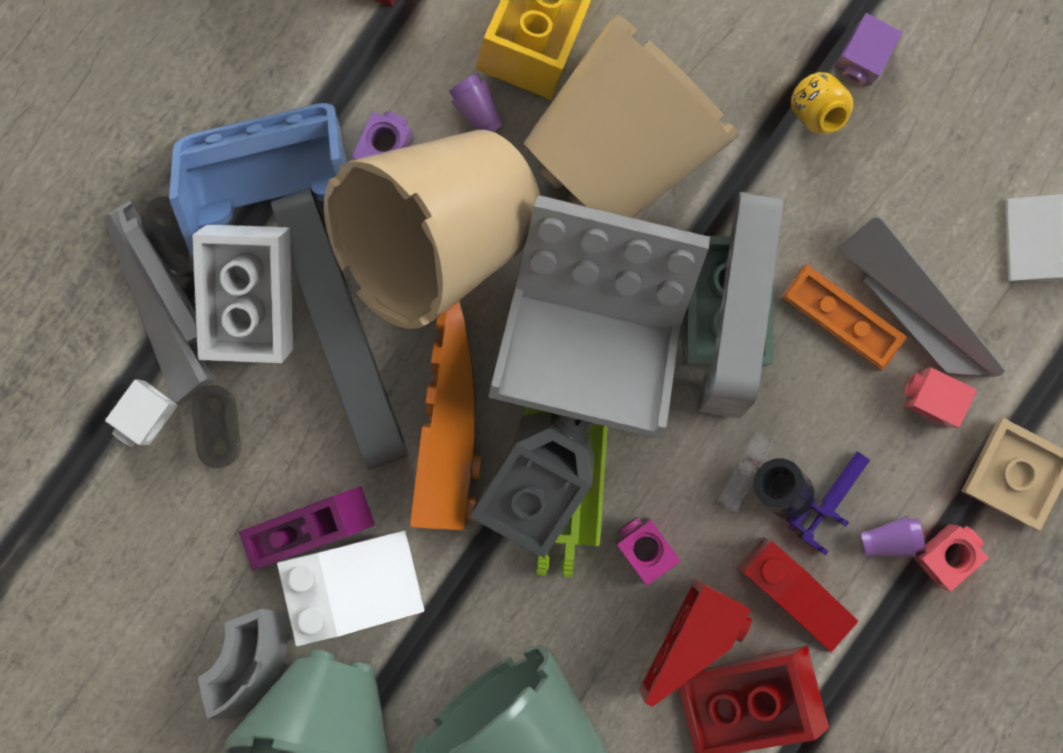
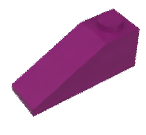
(307, 528)

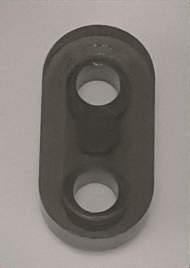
(167, 239)
(213, 427)

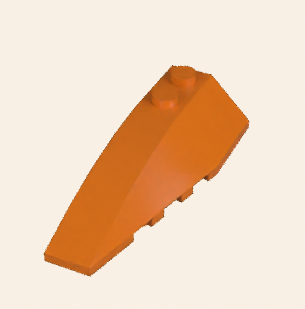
(449, 438)

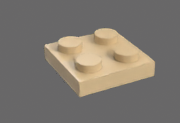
(1017, 474)

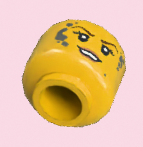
(822, 103)

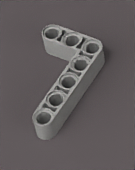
(735, 374)

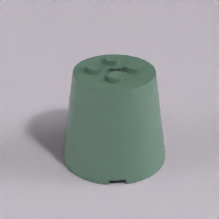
(515, 710)

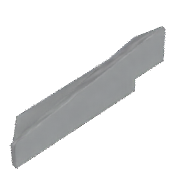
(917, 302)
(161, 304)

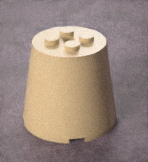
(626, 126)
(429, 221)

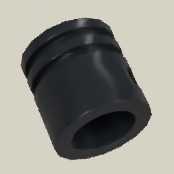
(784, 488)

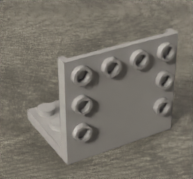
(597, 317)

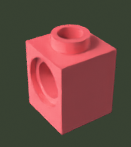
(938, 397)
(934, 560)

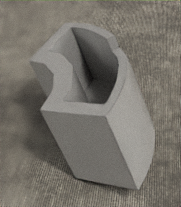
(247, 664)

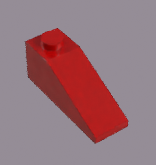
(798, 593)

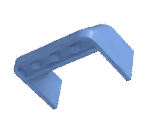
(253, 164)

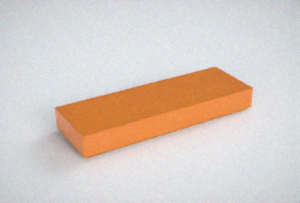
(843, 317)

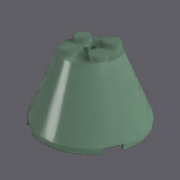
(315, 710)

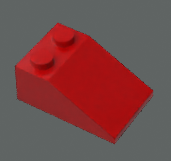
(697, 637)
(755, 703)

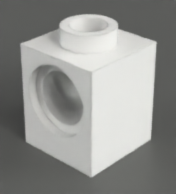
(140, 414)

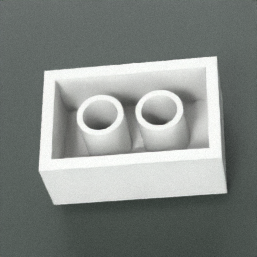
(243, 293)

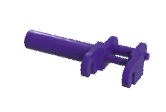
(831, 501)

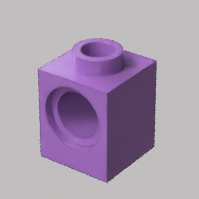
(868, 50)
(379, 125)

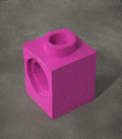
(656, 565)

